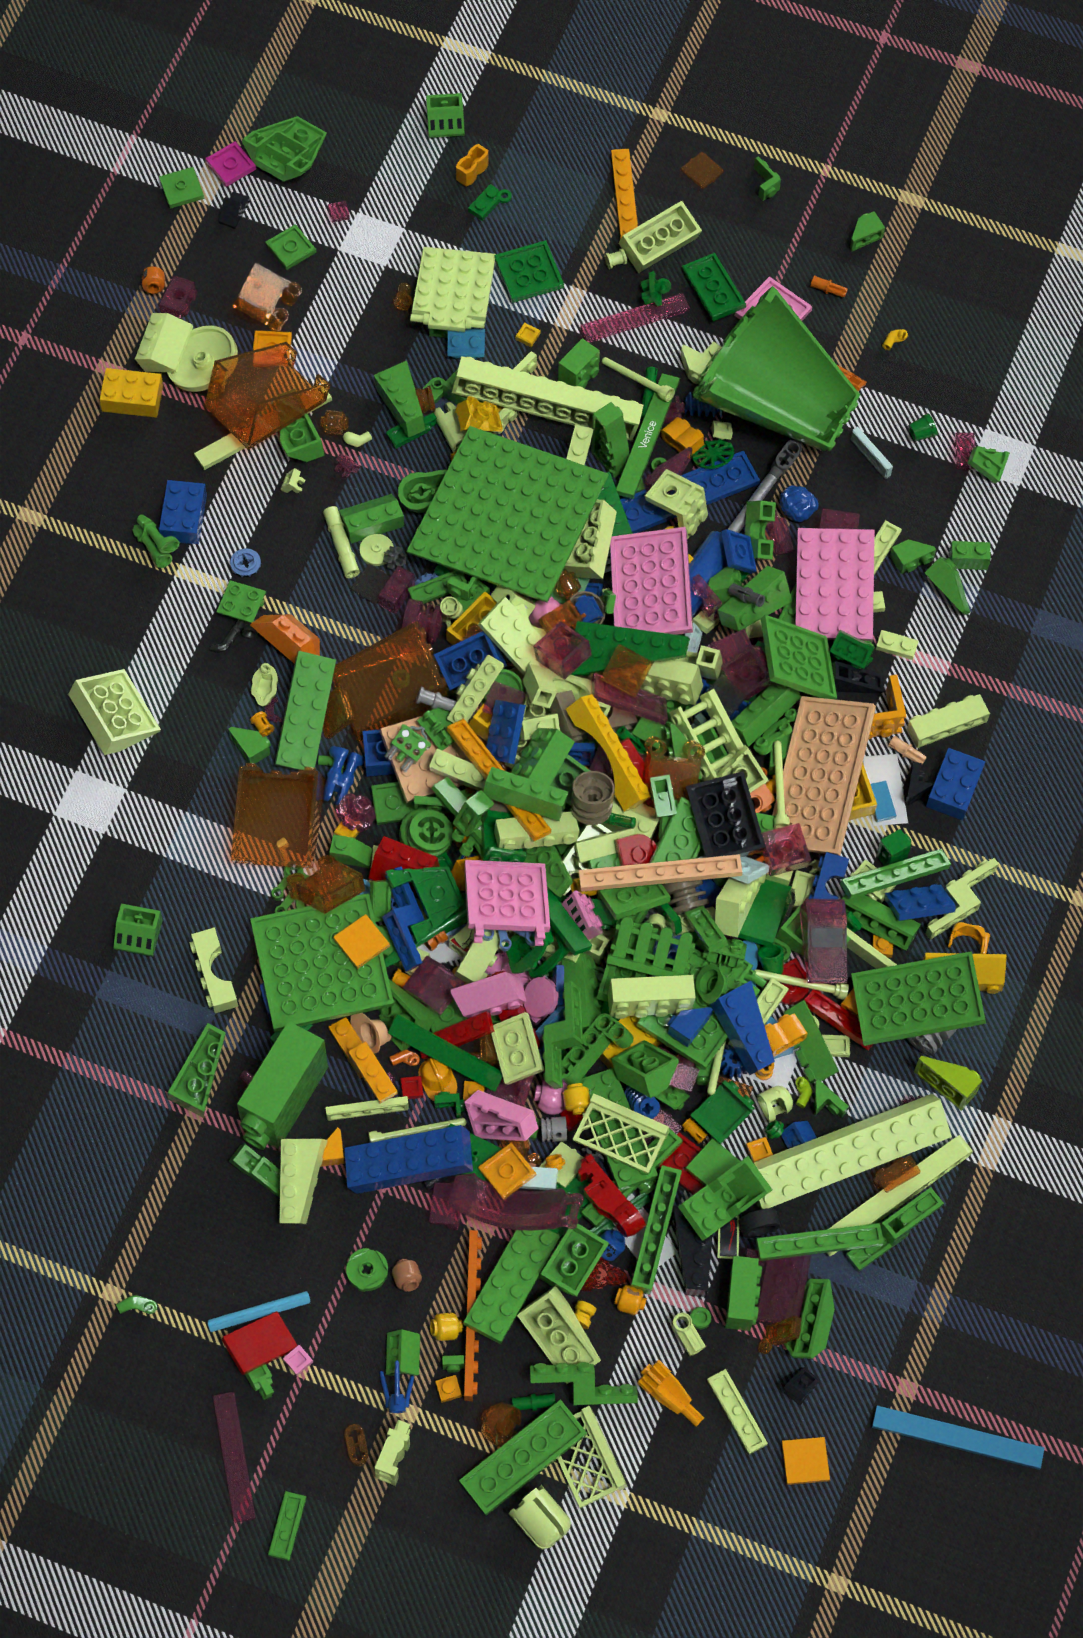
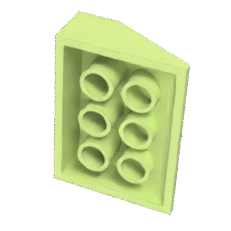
(113, 710)

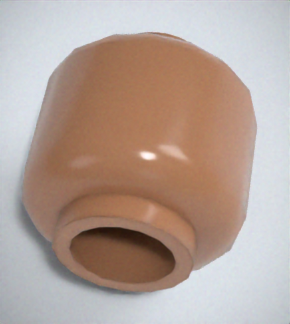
(406, 1275)

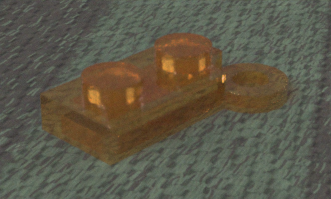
(780, 1333)

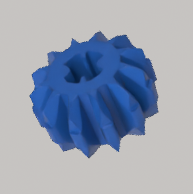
(729, 1067)

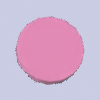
(541, 997)

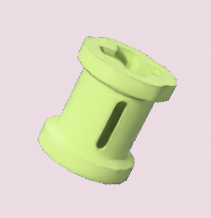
(616, 258)

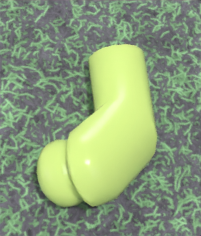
(356, 440)

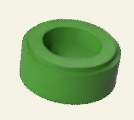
(700, 1318)

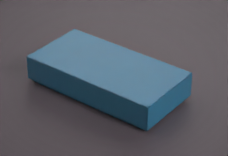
(885, 808)

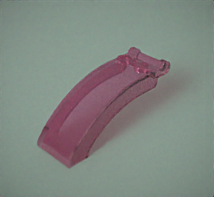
(518, 1211)

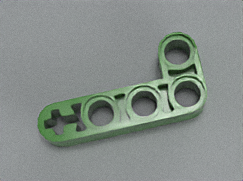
(575, 1068)

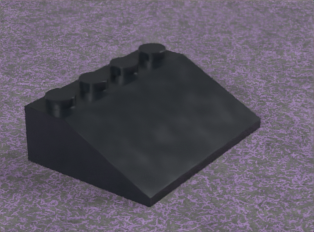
(726, 816)

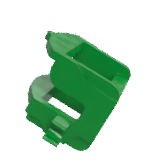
(520, 949)

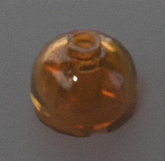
(499, 1423)

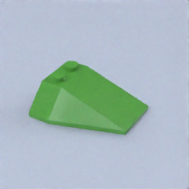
(285, 147)

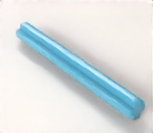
(258, 1311)

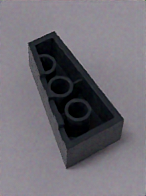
(693, 1255)

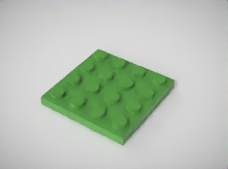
(798, 658)

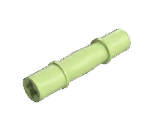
(341, 542)

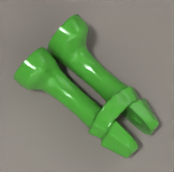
(165, 545)

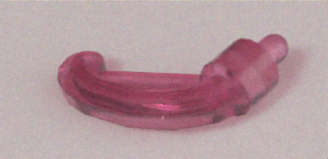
(269, 710)

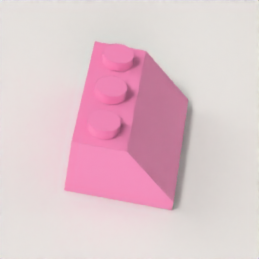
(490, 995)

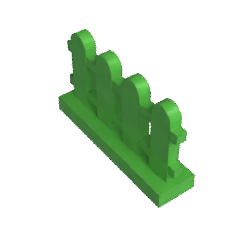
(638, 962)

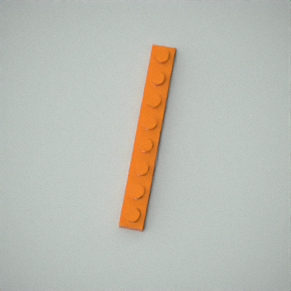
(472, 1345)

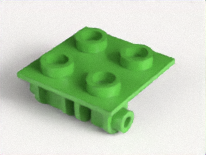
(241, 601)
(436, 725)
(735, 949)
(673, 1097)

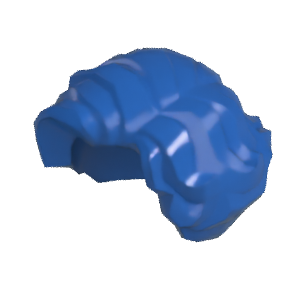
(798, 503)

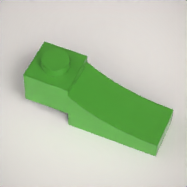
(257, 1168)

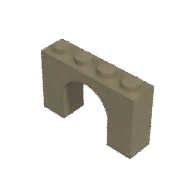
(615, 717)

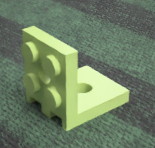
(686, 503)

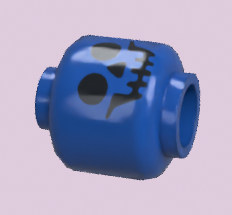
(615, 1246)

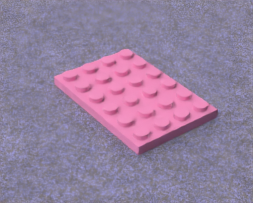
(652, 581)
(835, 581)

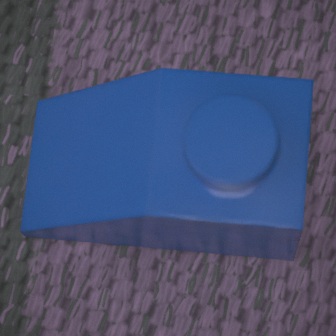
(688, 1024)

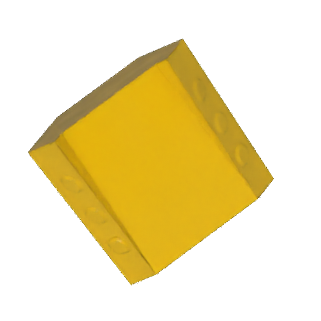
(478, 415)

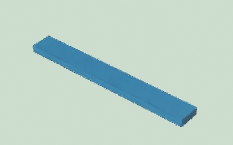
(958, 1437)

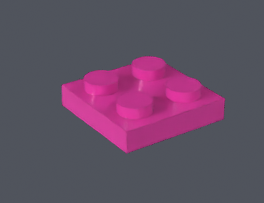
(230, 163)

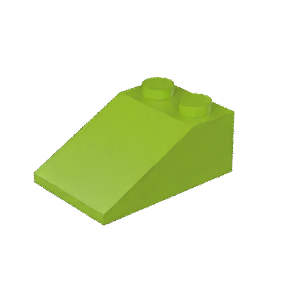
(950, 1080)

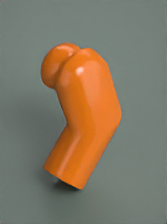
(406, 1057)

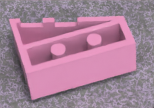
(499, 1118)

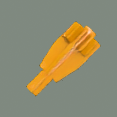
(668, 1391)

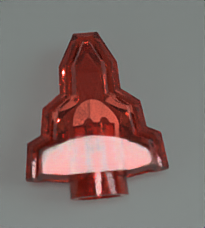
(603, 1275)

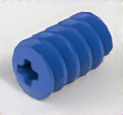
(694, 405)
(641, 1103)

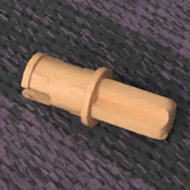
(907, 750)

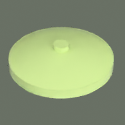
(201, 351)

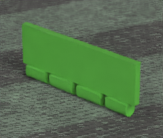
(813, 1049)

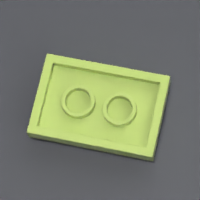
(517, 1048)

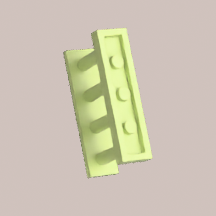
(719, 720)

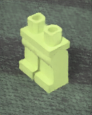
(392, 1453)

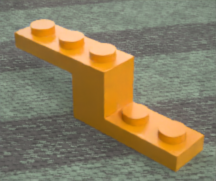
(363, 1060)

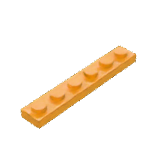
(624, 190)

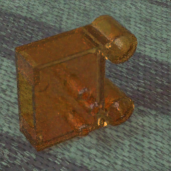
(261, 295)
(681, 770)
(329, 885)

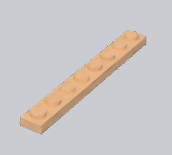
(660, 872)

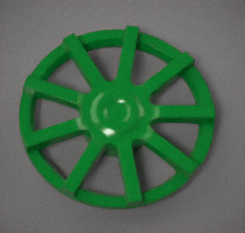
(713, 454)

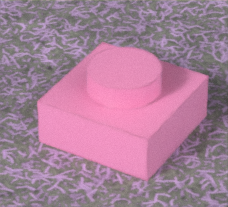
(298, 1360)

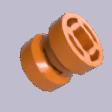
(433, 942)

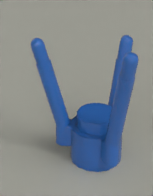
(397, 1402)

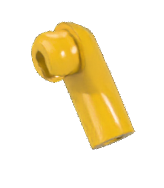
(894, 337)

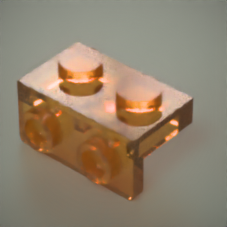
(565, 613)
(896, 1174)

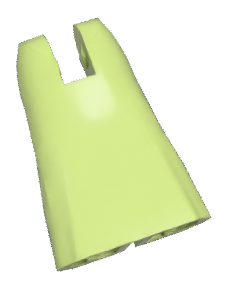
(450, 425)

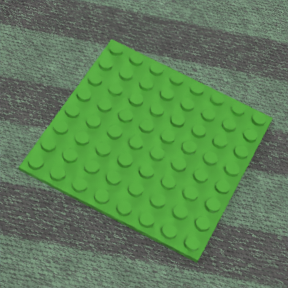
(508, 513)

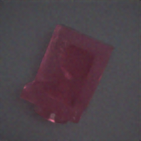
(675, 410)

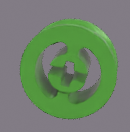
(440, 830)

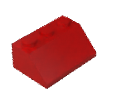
(394, 854)

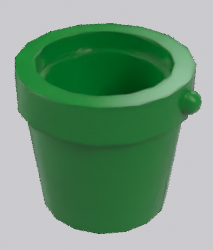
(923, 428)
(772, 958)

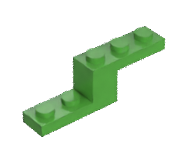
(562, 1035)
(897, 1228)
(583, 1383)

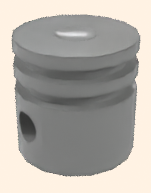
(554, 1129)

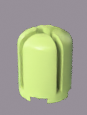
(541, 1518)

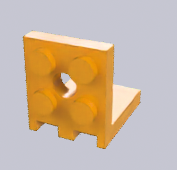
(891, 722)

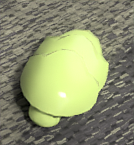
(264, 684)

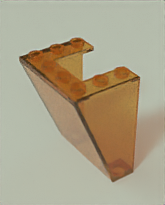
(261, 393)
(386, 680)
(277, 817)

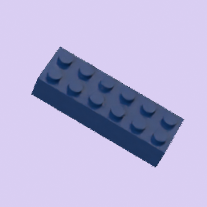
(408, 1159)

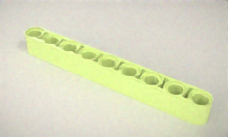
(931, 1170)

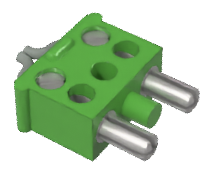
(413, 741)

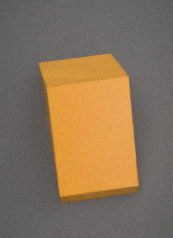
(333, 1152)

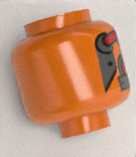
(153, 280)

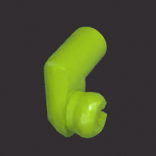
(804, 1090)

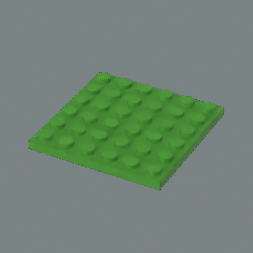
(308, 972)

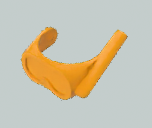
(974, 931)

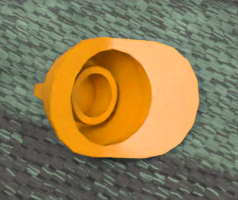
(437, 1078)

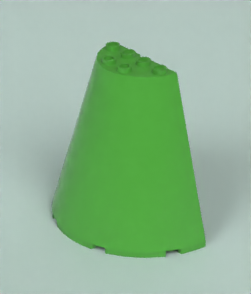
(779, 376)

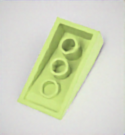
(558, 1329)

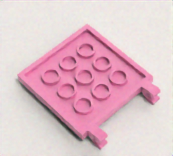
(506, 897)

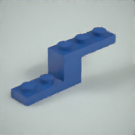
(398, 925)

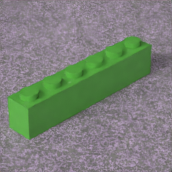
(656, 1229)

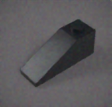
(856, 680)

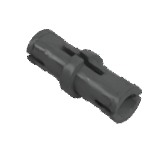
(738, 591)

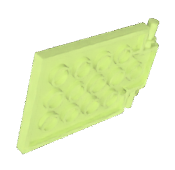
(453, 289)

